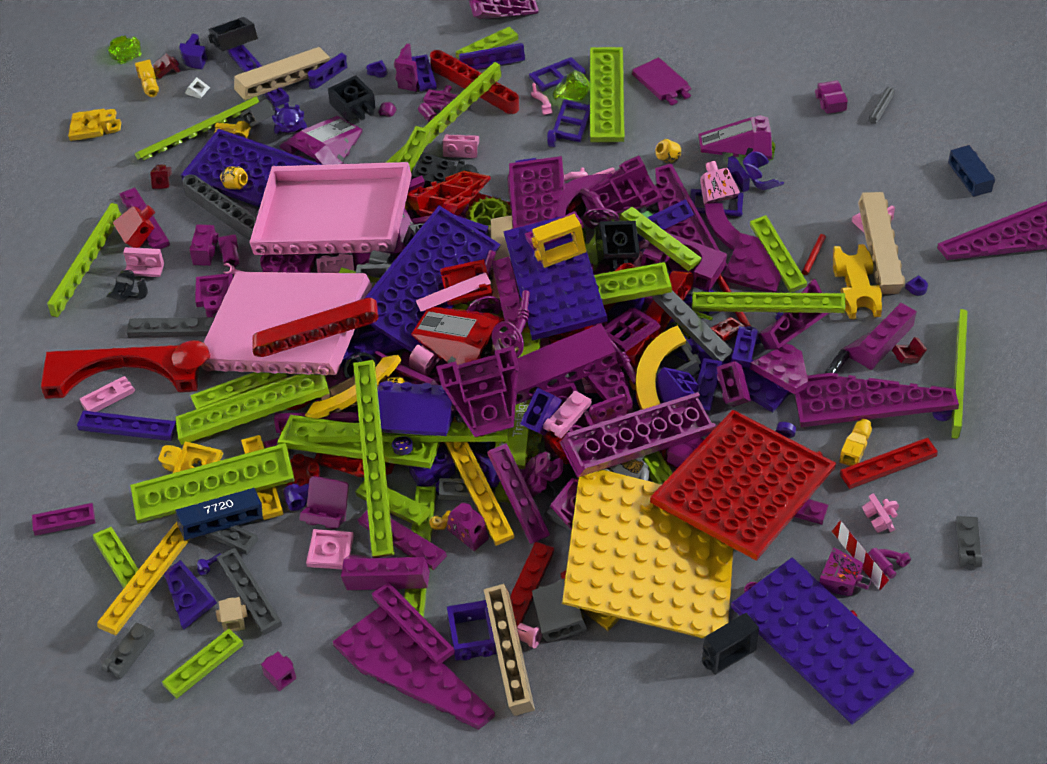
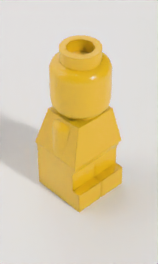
(146, 73)
(856, 443)

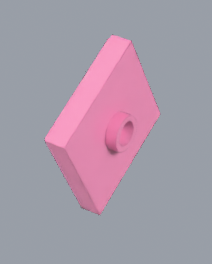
(329, 548)

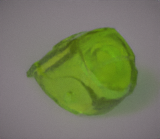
(572, 87)

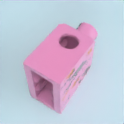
(717, 184)

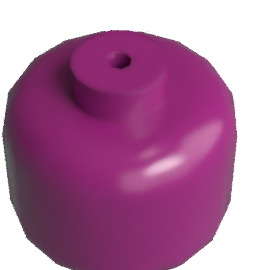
(387, 109)

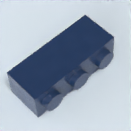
(971, 170)

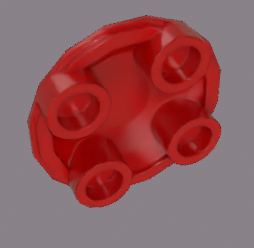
(190, 355)
(303, 469)

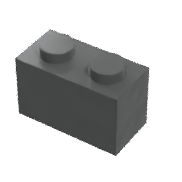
(258, 113)

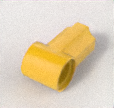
(241, 128)

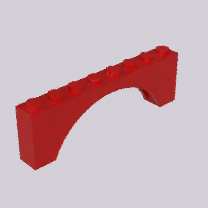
(68, 368)

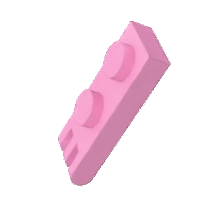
(107, 395)

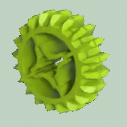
(488, 209)

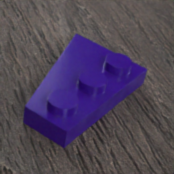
(188, 594)

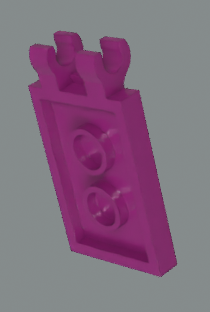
(662, 81)

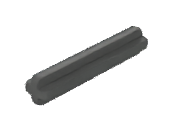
(881, 105)

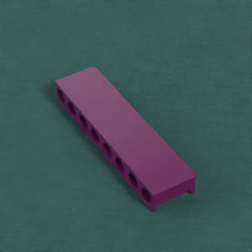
(562, 358)
(636, 434)

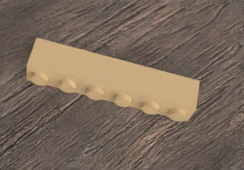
(279, 73)
(496, 233)
(881, 242)
(509, 650)

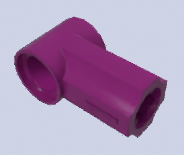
(229, 248)

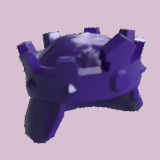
(288, 119)

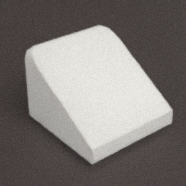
(197, 89)

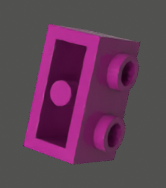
(203, 245)
(733, 384)

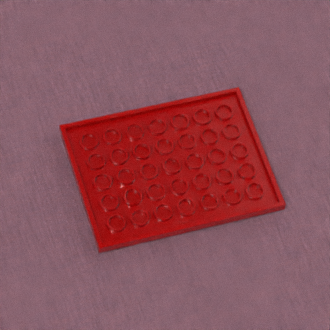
(743, 484)

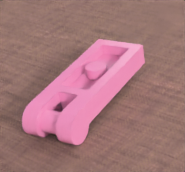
(567, 414)

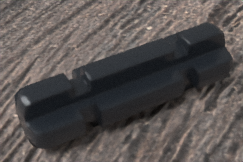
(838, 361)

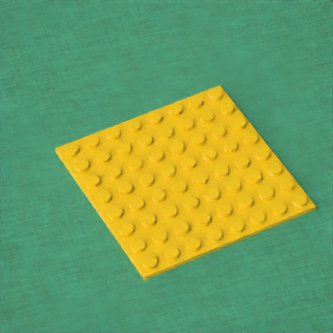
(643, 561)

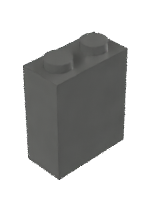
(554, 617)

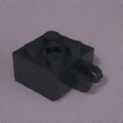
(352, 99)
(616, 242)

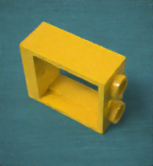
(554, 230)

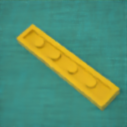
(269, 498)

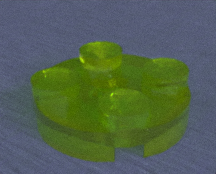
(131, 51)
(533, 440)

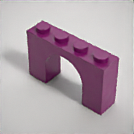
(707, 271)

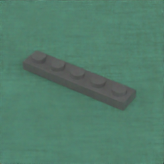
(693, 325)
(169, 327)
(249, 591)

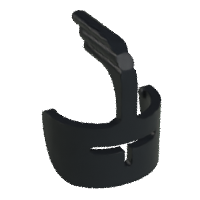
(127, 278)
(358, 359)

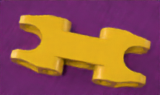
(858, 290)

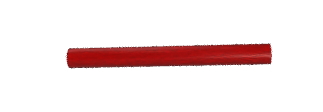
(724, 287)

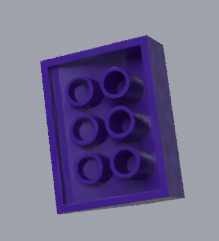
(415, 408)

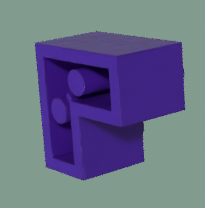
(674, 384)

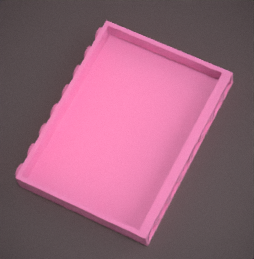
(331, 209)
(275, 298)

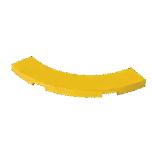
(649, 363)
(348, 397)

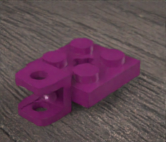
(208, 298)
(540, 470)

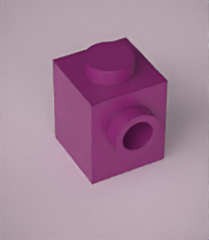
(278, 670)

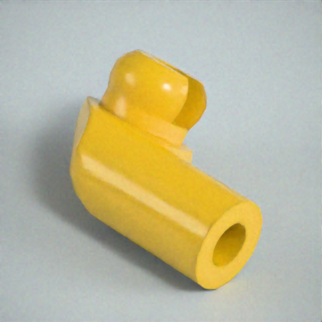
(439, 523)

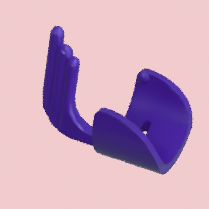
(754, 161)

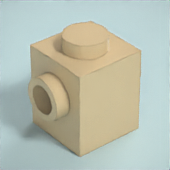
(232, 614)

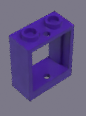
(465, 613)

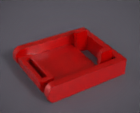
(462, 272)

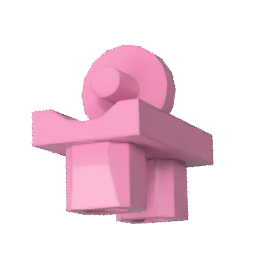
(884, 521)

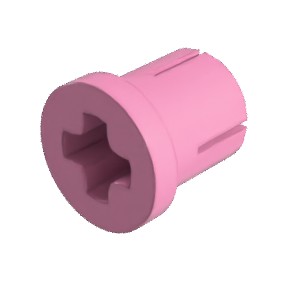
(529, 635)

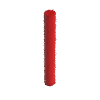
(811, 259)

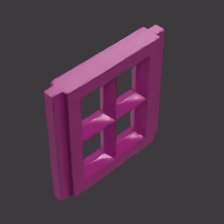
(651, 326)

